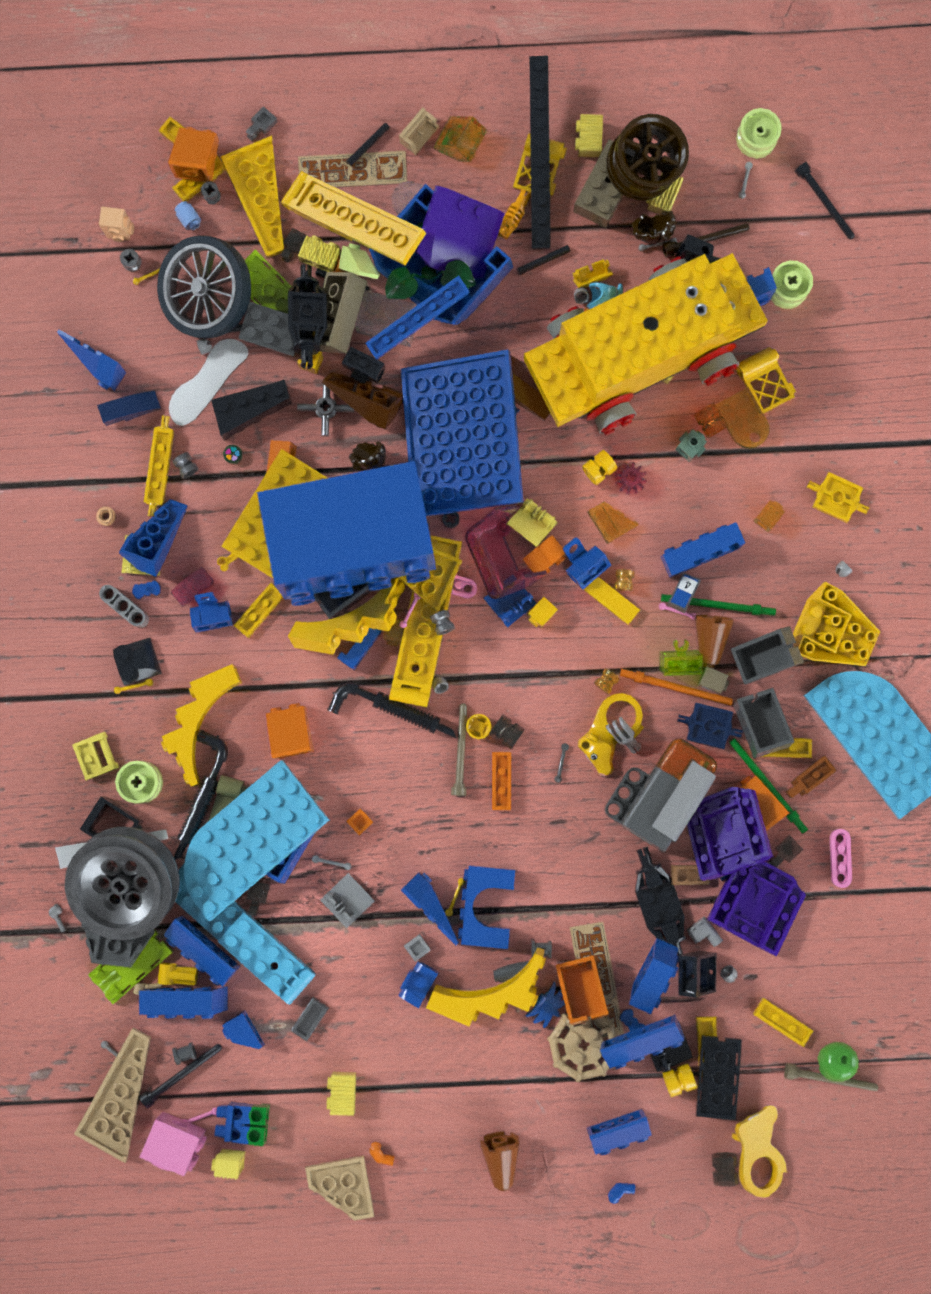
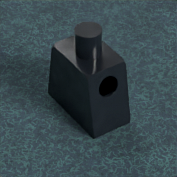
(694, 247)

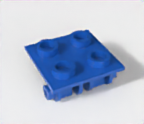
(511, 606)

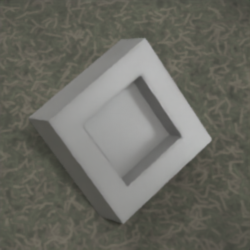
(417, 947)

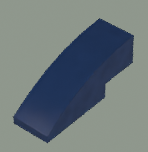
(128, 407)

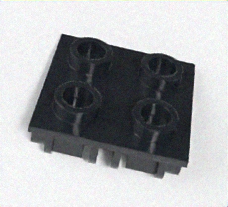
(672, 1056)

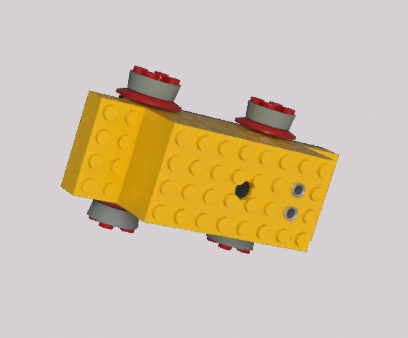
(644, 336)

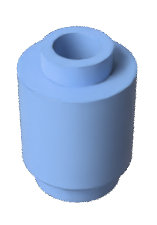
(187, 216)

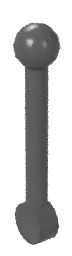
(564, 747)

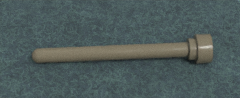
(458, 787)
(792, 1072)

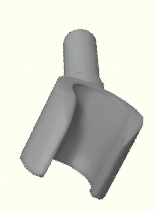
(54, 912)

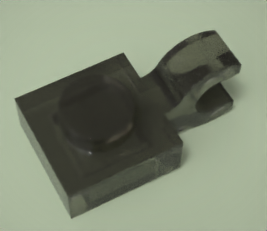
(293, 244)
(787, 850)
(258, 894)

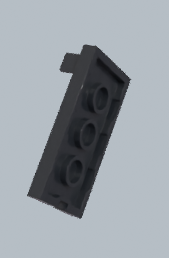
(718, 1077)

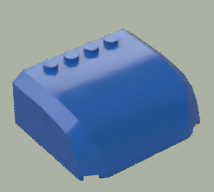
(497, 265)

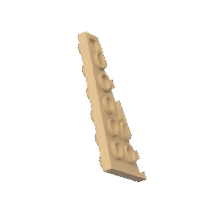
(113, 1110)

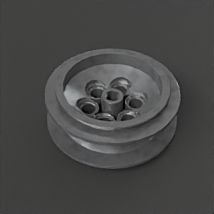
(94, 899)

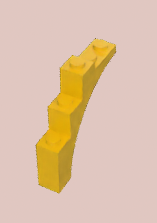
(353, 626)
(190, 716)
(466, 1005)

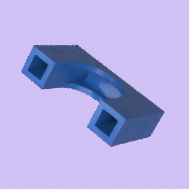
(473, 931)

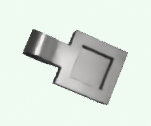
(262, 121)

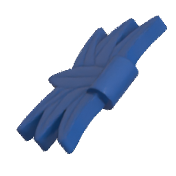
(547, 1006)

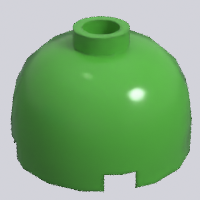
(838, 1062)

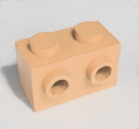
(116, 224)

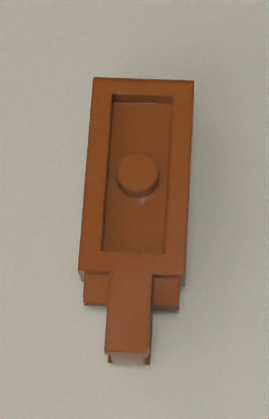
(811, 777)

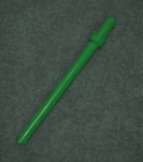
(754, 609)
(793, 816)

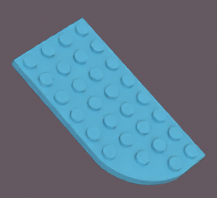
(878, 735)
(249, 839)

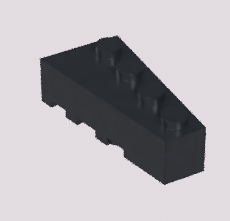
(249, 407)

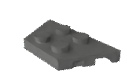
(115, 952)

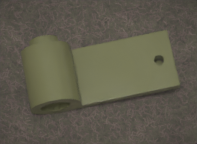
(227, 791)

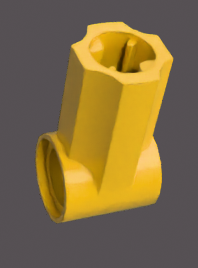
(172, 974)

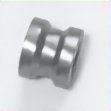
(132, 264)

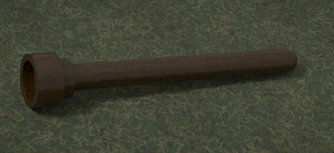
(670, 248)

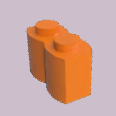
(545, 556)

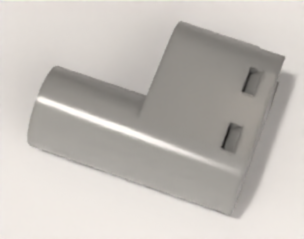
(703, 929)

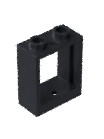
(98, 811)
(697, 964)

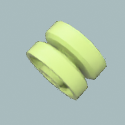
(758, 133)
(792, 283)
(128, 778)

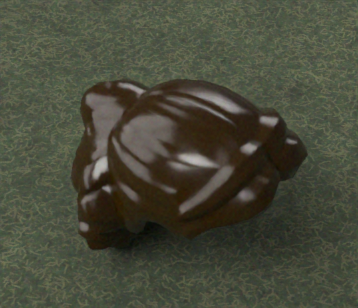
(654, 228)
(368, 456)

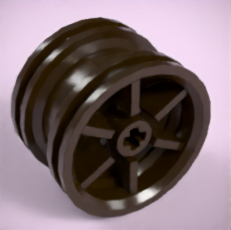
(669, 140)

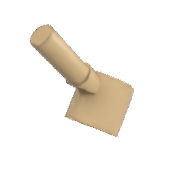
(140, 986)

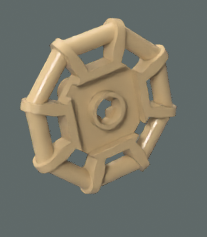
(576, 1054)

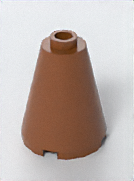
(712, 637)
(501, 1158)

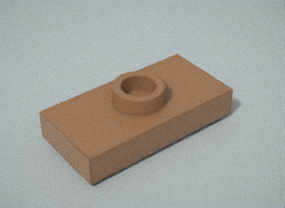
(686, 875)

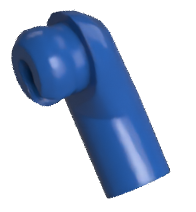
(618, 1191)

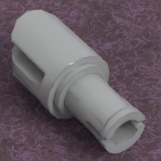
(623, 734)

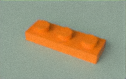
(501, 780)

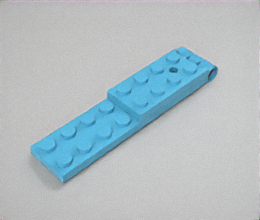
(252, 946)

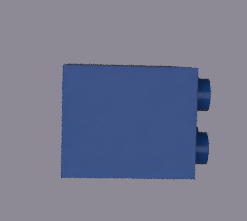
(347, 533)

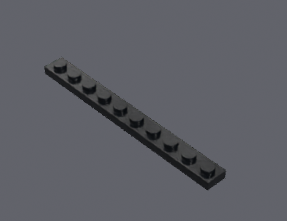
(540, 152)

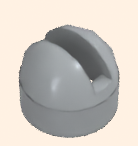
(581, 295)
(203, 346)
(843, 569)
(440, 685)
(732, 976)

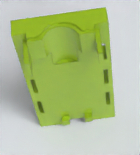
(265, 285)
(115, 979)

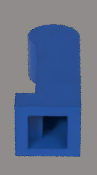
(359, 650)

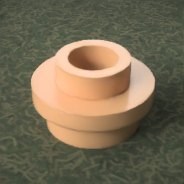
(101, 512)

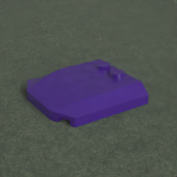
(458, 231)
(728, 833)
(758, 906)

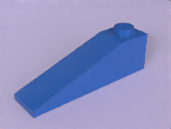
(103, 368)
(153, 540)
(423, 896)

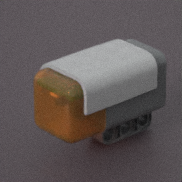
(667, 796)

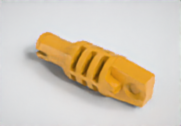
(514, 215)

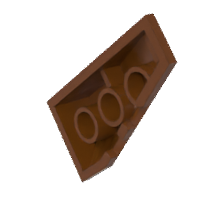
(526, 391)
(372, 403)

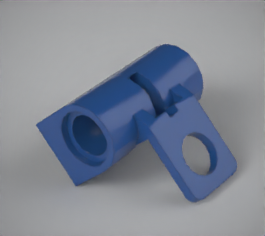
(585, 564)
(210, 613)
(417, 984)

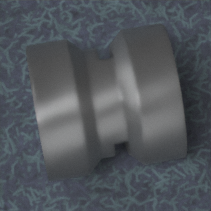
(185, 465)
(442, 623)

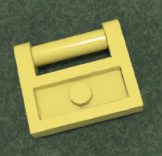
(89, 758)

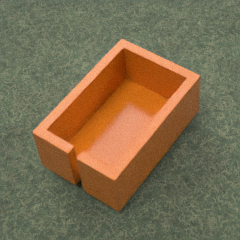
(582, 990)

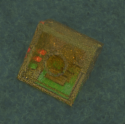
(460, 138)

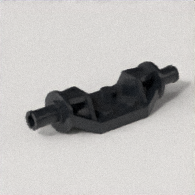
(307, 315)
(659, 901)

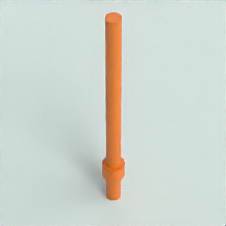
(639, 677)

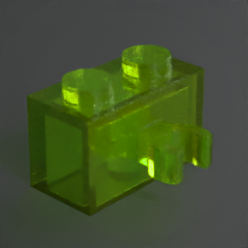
(680, 661)

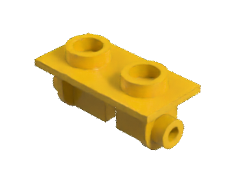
(584, 276)

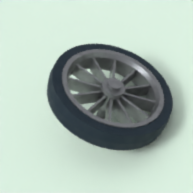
(204, 287)

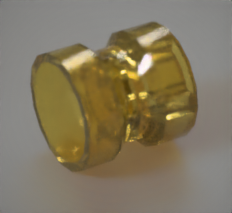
(624, 580)
(607, 681)

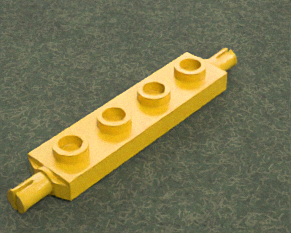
(158, 466)

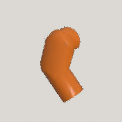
(379, 1157)

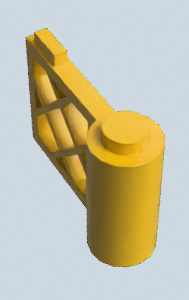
(556, 150)
(760, 365)

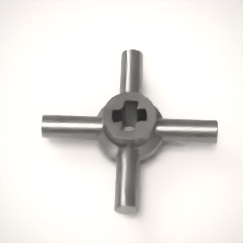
(325, 415)

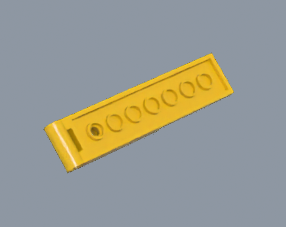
(352, 218)
(420, 643)

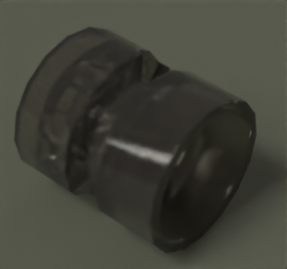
(507, 731)
(725, 1171)

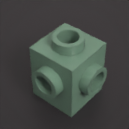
(686, 448)

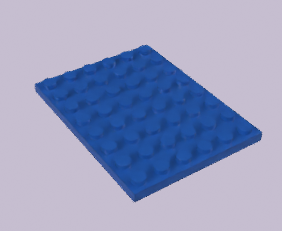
(463, 432)

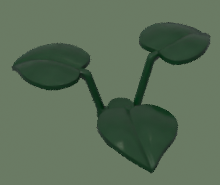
(403, 285)

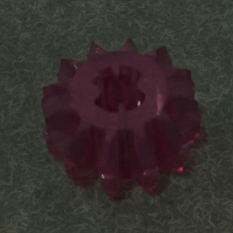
(627, 484)

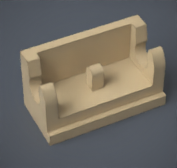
(418, 131)

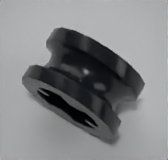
(449, 524)

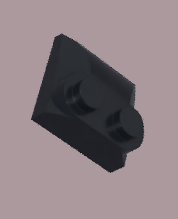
(136, 661)

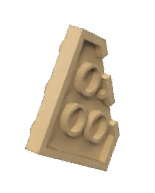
(343, 1185)

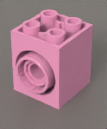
(173, 1144)

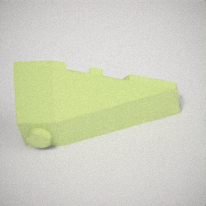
(357, 262)

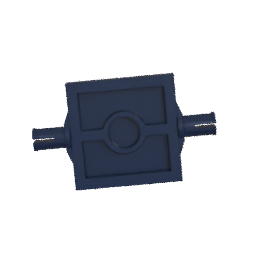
(709, 726)

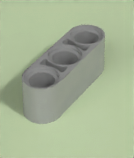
(116, 601)

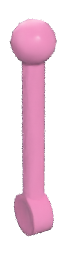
(662, 606)
(403, 624)
(213, 1112)

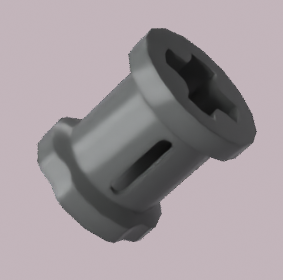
(207, 188)
(548, 946)
(184, 1053)

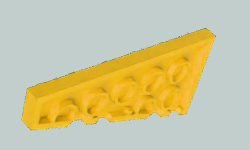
(255, 183)
(436, 588)

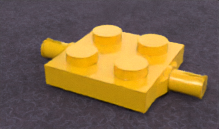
(837, 497)

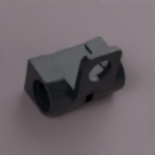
(363, 366)

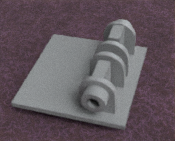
(347, 900)

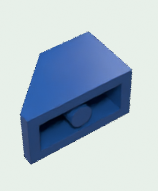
(242, 1031)

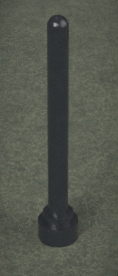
(805, 173)
(148, 1098)

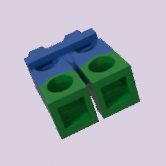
(244, 1123)

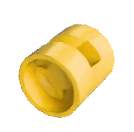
(599, 467)
(478, 726)
(679, 1080)

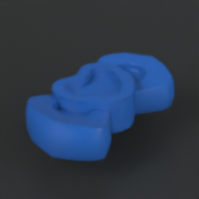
(146, 589)
(629, 1020)

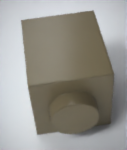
(713, 680)

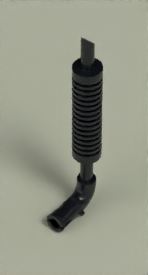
(397, 708)
(204, 794)

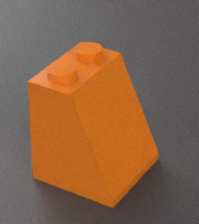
(194, 154)
(289, 731)
(770, 807)

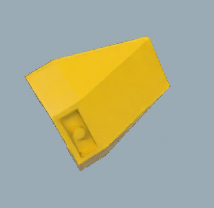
(834, 629)

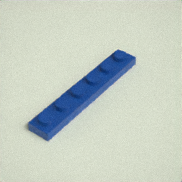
(417, 317)

